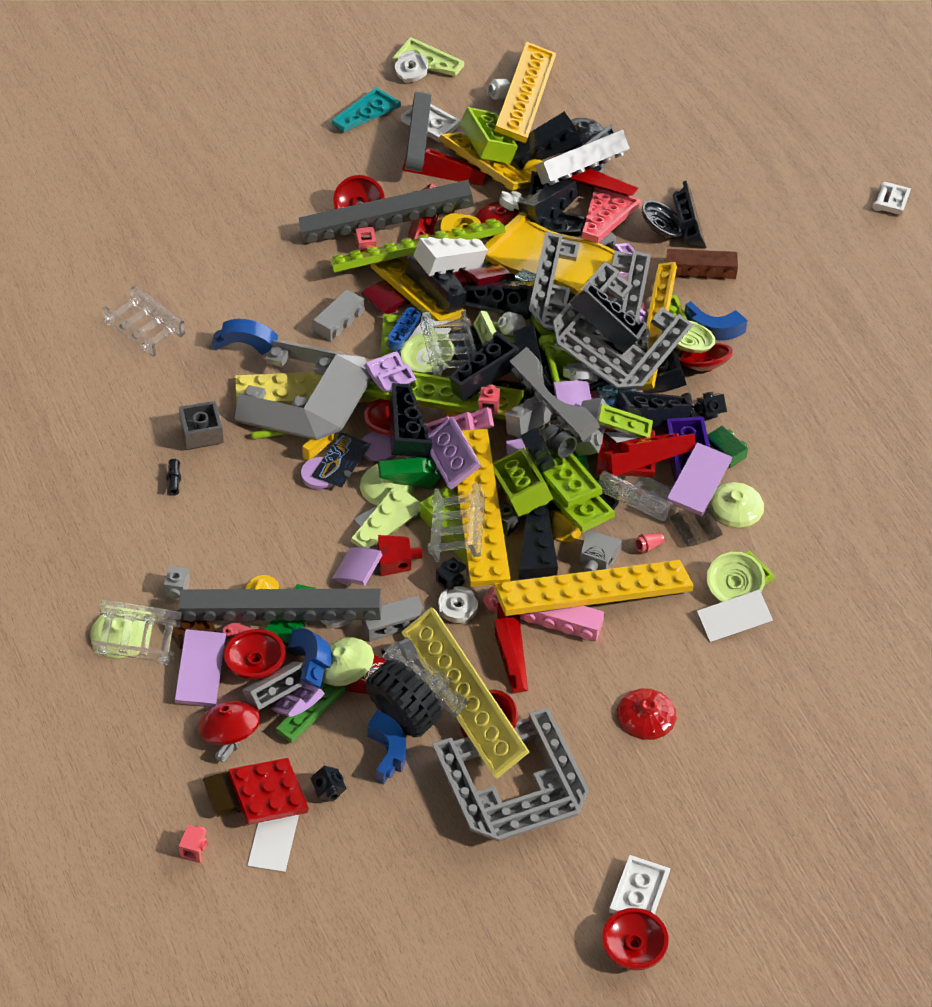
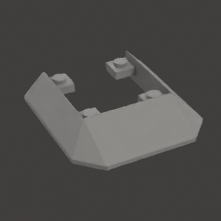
(551, 299)
(634, 366)
(327, 407)
(560, 786)

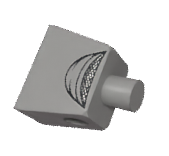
(599, 551)

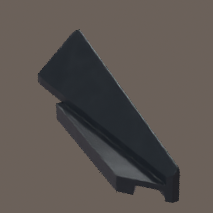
(688, 216)

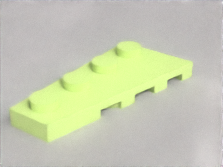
(437, 60)
(390, 514)

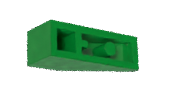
(412, 471)

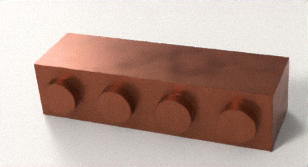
(704, 263)

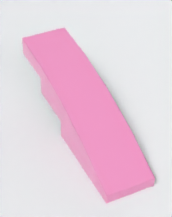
(468, 421)

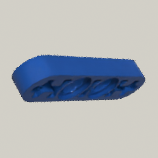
(401, 326)

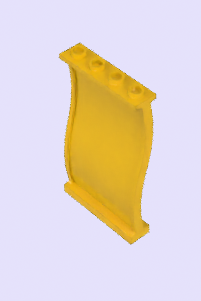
(522, 248)

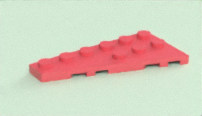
(607, 212)

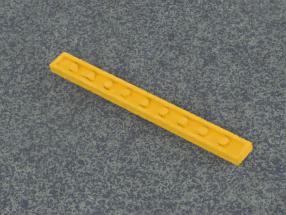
(660, 298)

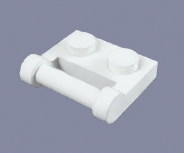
(897, 199)

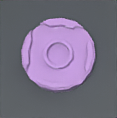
(379, 449)
(307, 471)

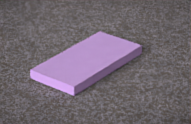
(452, 453)
(699, 479)
(200, 668)

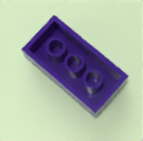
(686, 426)

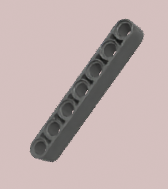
(418, 131)

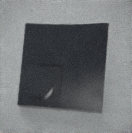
(568, 224)

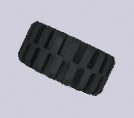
(404, 697)

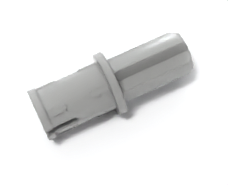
(225, 751)

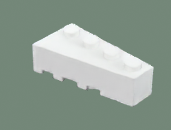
(449, 254)

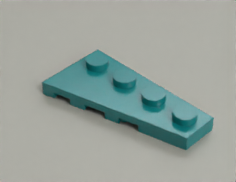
(365, 109)

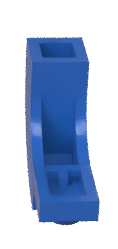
(722, 327)
(245, 332)
(317, 654)
(390, 734)

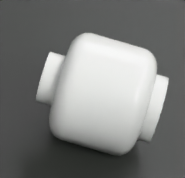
(498, 89)
(511, 322)

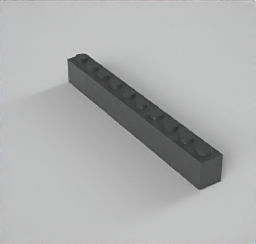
(386, 211)
(280, 604)

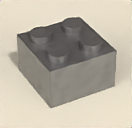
(201, 424)

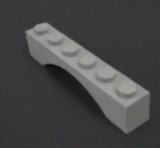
(577, 418)

